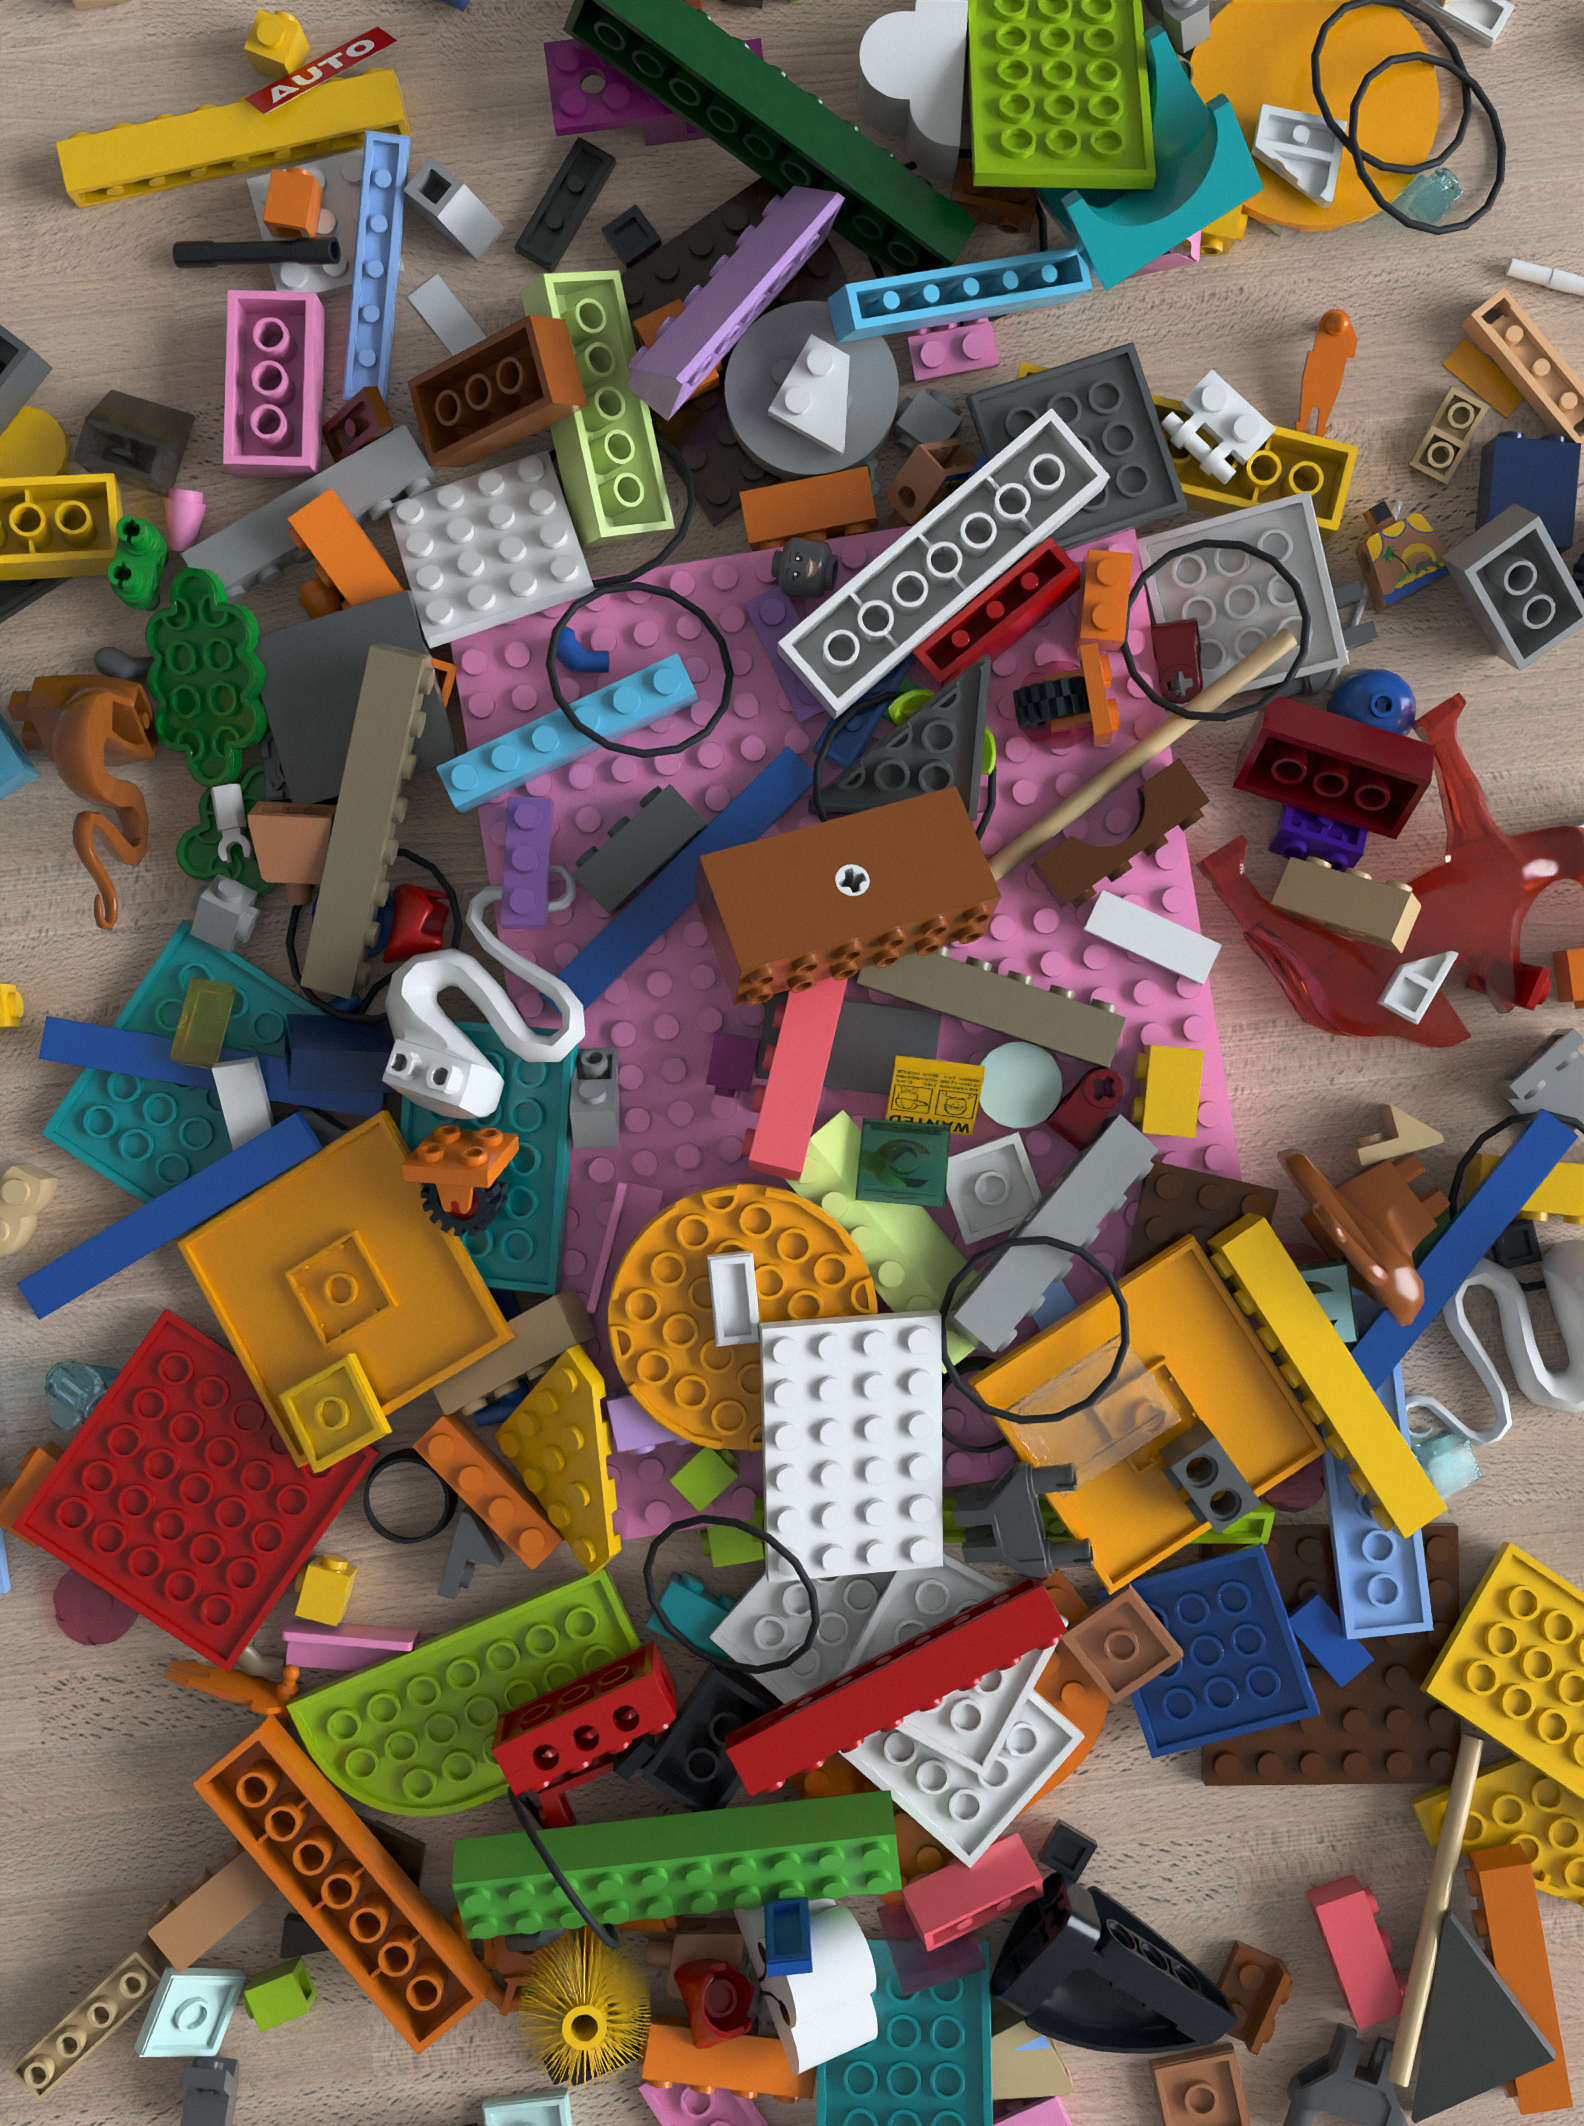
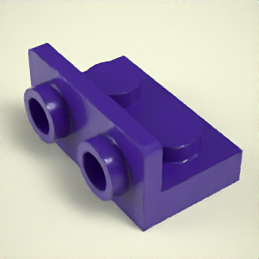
(1309, 834)

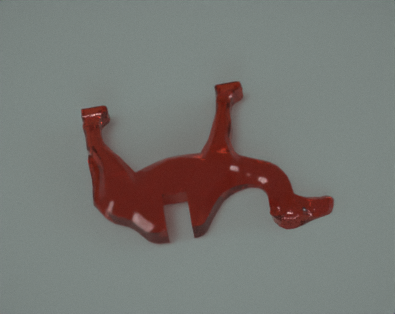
(1467, 903)

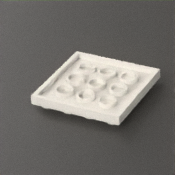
(489, 549)
(1243, 597)
(967, 1723)

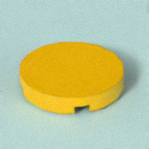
(33, 446)

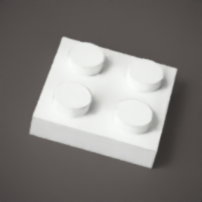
(991, 1187)

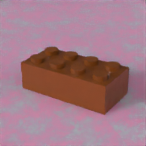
(497, 392)

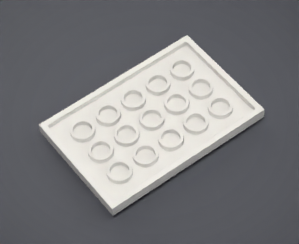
(852, 1443)

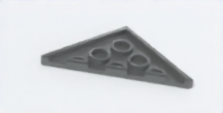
(924, 753)
(1473, 2030)

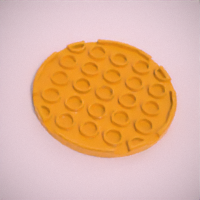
(1264, 57)
(664, 1310)

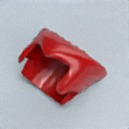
(415, 923)
(715, 2000)

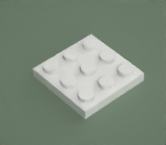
(340, 183)

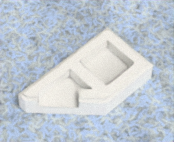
(1415, 985)

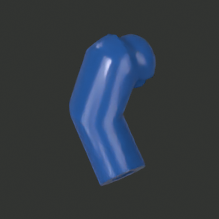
(577, 659)
(501, 1410)

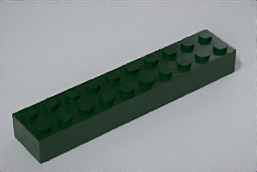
(774, 127)

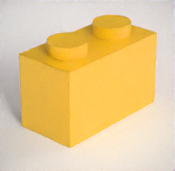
(1167, 1090)

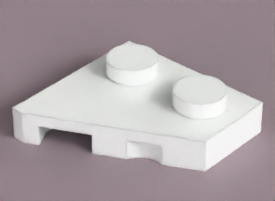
(1300, 150)
(816, 395)

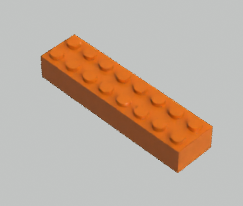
(344, 1884)

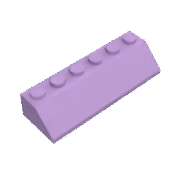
(733, 298)

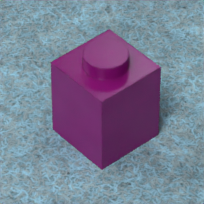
(732, 1064)

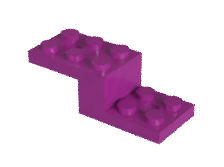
(617, 104)

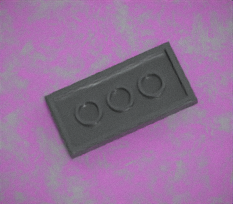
(865, 1043)

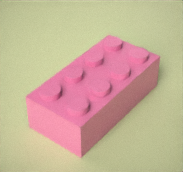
(274, 384)

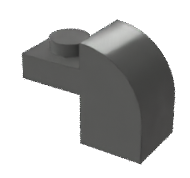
(210, 2091)

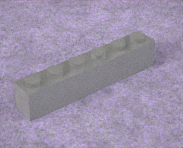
(366, 482)
(1067, 1211)

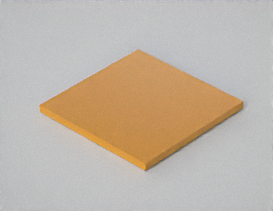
(343, 1266)
(1207, 1368)

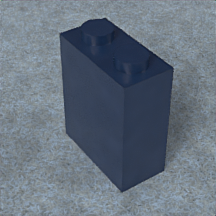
(1534, 476)
(336, 1054)

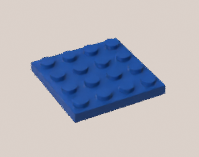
(1237, 1648)

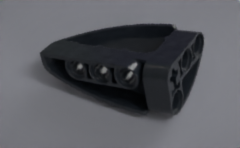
(1104, 1977)

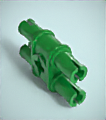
(138, 563)

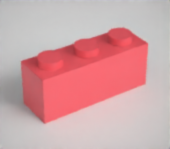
(966, 1898)
(1358, 1950)

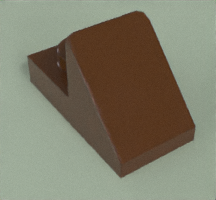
(357, 424)

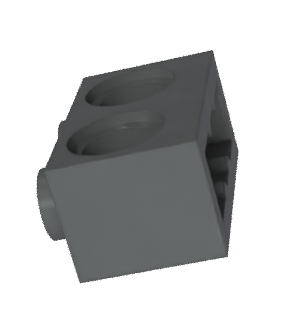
(1211, 1475)

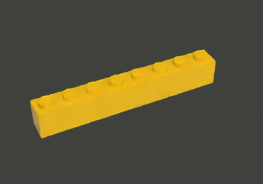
(229, 139)
(1326, 1375)

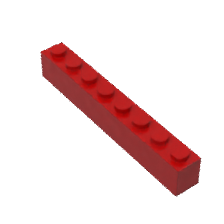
(894, 1686)

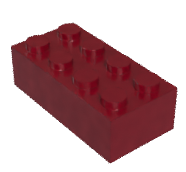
(1334, 766)

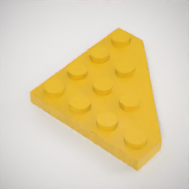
(562, 1453)
(1523, 1807)

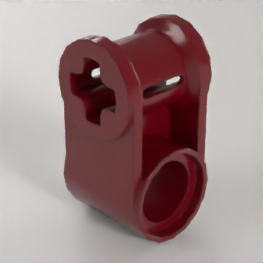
(1176, 650)
(1079, 1113)

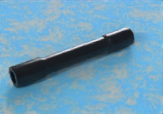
(301, 251)

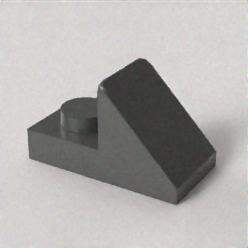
(471, 1541)

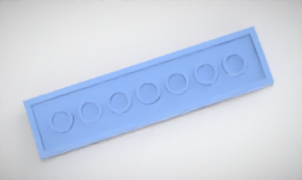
(1376, 1571)

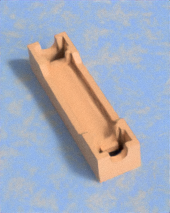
(1530, 364)

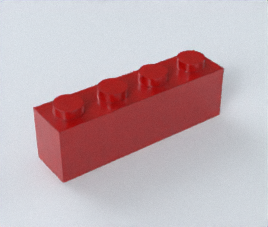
(999, 614)

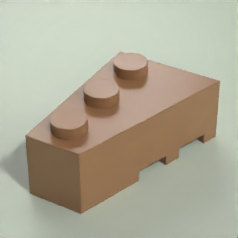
(209, 1907)

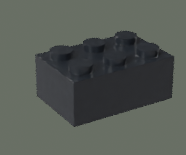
(692, 1751)

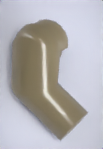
(259, 1664)

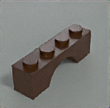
(1164, 802)

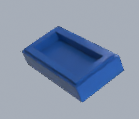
(1323, 1636)
(788, 1937)

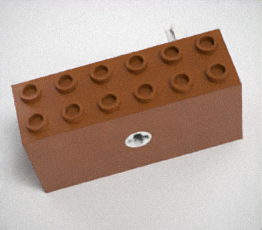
(845, 895)

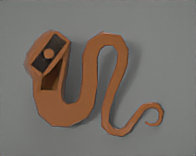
(83, 728)
(1373, 1224)

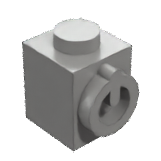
(926, 420)
(224, 913)

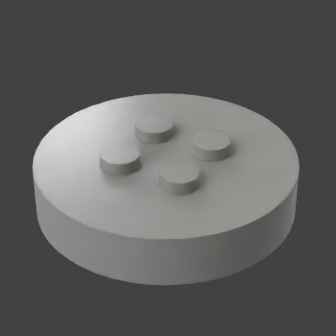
(759, 370)

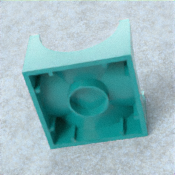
(1199, 177)

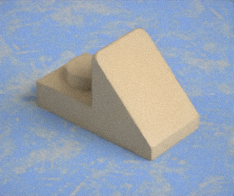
(1403, 1136)

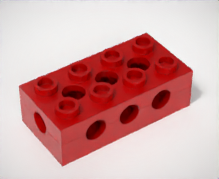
(585, 1719)

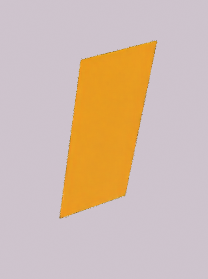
(1484, 378)

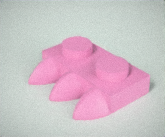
(951, 349)

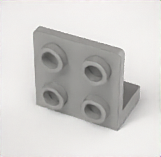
(1548, 1078)

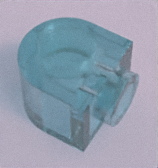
(1432, 196)

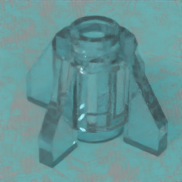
(75, 1391)

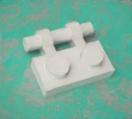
(1224, 417)

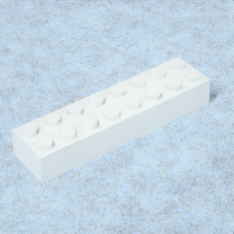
(942, 563)

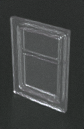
(1109, 1430)

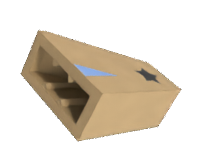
(1025, 2061)

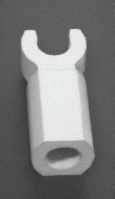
(231, 820)

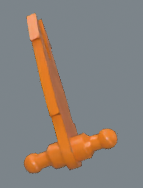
(1325, 368)
(239, 1687)

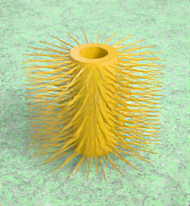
(584, 2007)

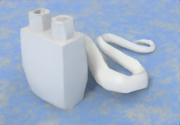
(433, 1057)
(1555, 1391)

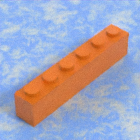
(1516, 1948)

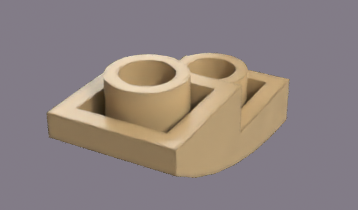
(1448, 434)

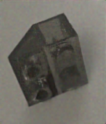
(134, 441)

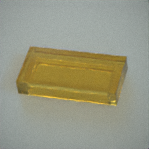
(203, 1023)

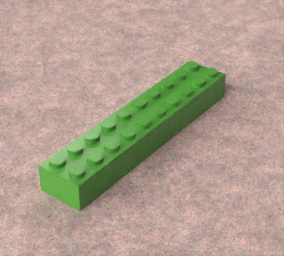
(678, 1864)

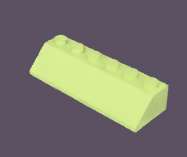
(610, 446)
(900, 1242)

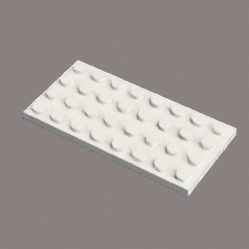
(940, 1794)

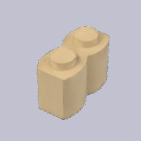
(23, 1195)

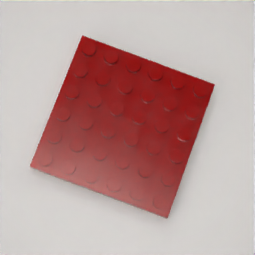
(187, 1495)

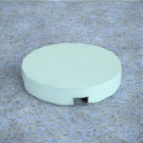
(1020, 1085)

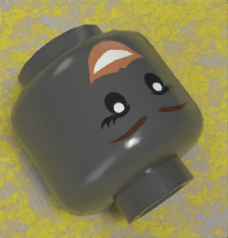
(805, 568)

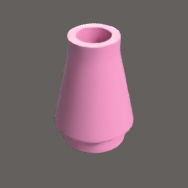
(183, 517)

